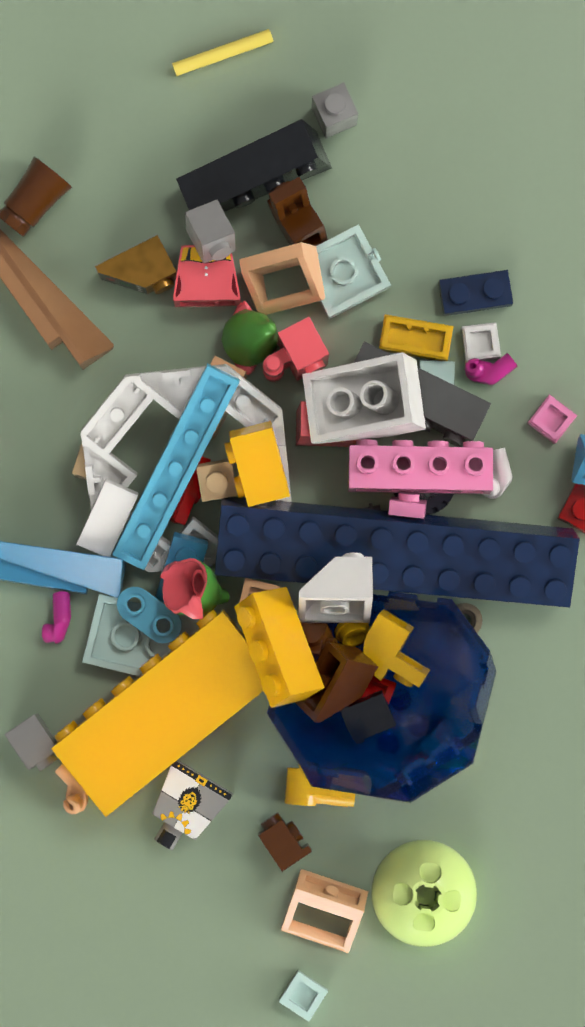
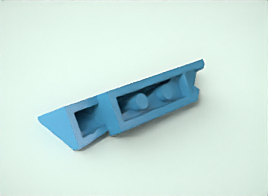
(61, 569)

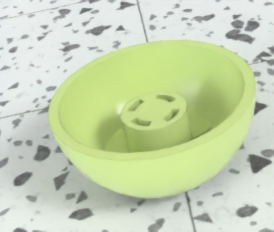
(411, 877)

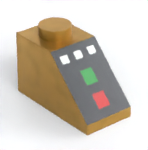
(140, 268)

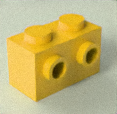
(258, 464)

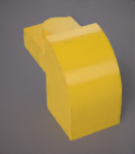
(384, 646)

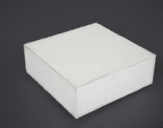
(481, 341)

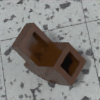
(295, 214)

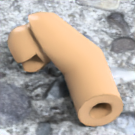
(76, 797)

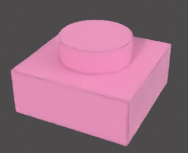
(407, 505)

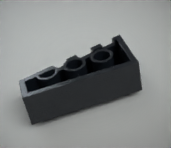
(256, 168)

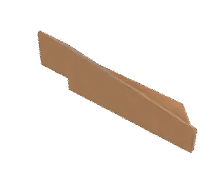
(49, 308)

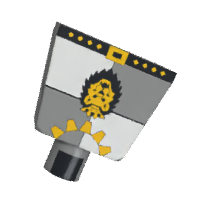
(187, 804)

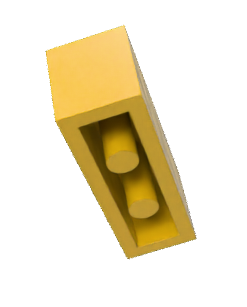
(278, 647)

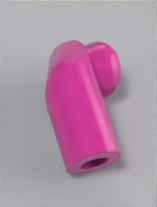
(487, 372)
(61, 618)

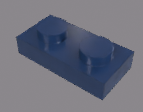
(475, 292)

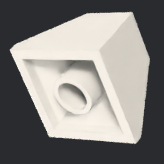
(339, 592)

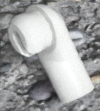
(501, 473)

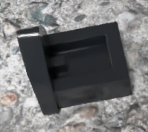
(368, 717)

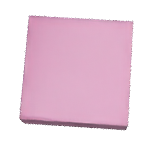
(552, 419)

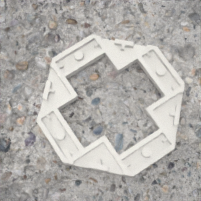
(172, 391)

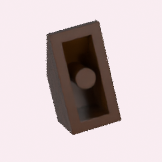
(345, 678)

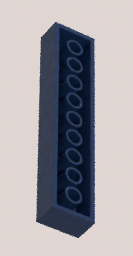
(407, 552)

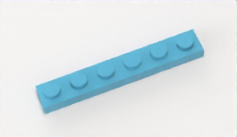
(175, 466)

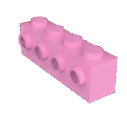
(420, 468)

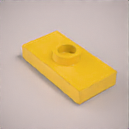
(416, 338)

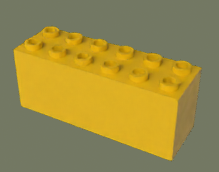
(160, 712)

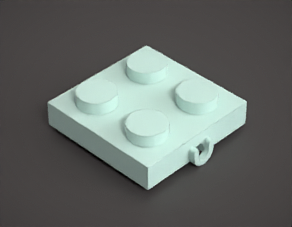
(349, 271)

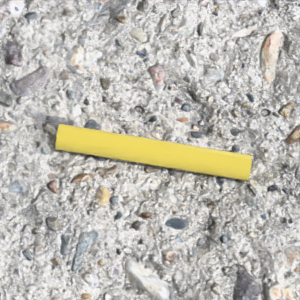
(222, 52)

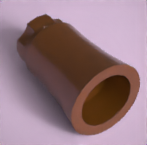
(33, 197)

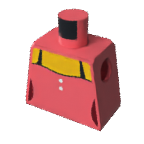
(207, 283)

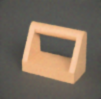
(278, 259)
(330, 897)

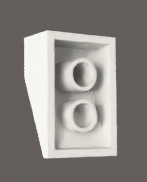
(364, 400)

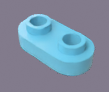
(148, 615)

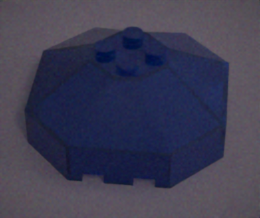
(434, 722)

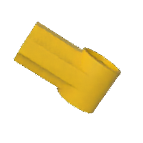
(301, 793)

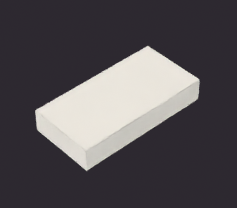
(107, 518)

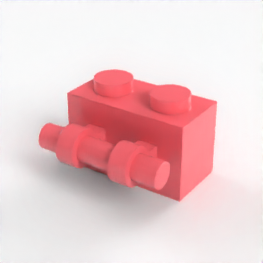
(299, 349)

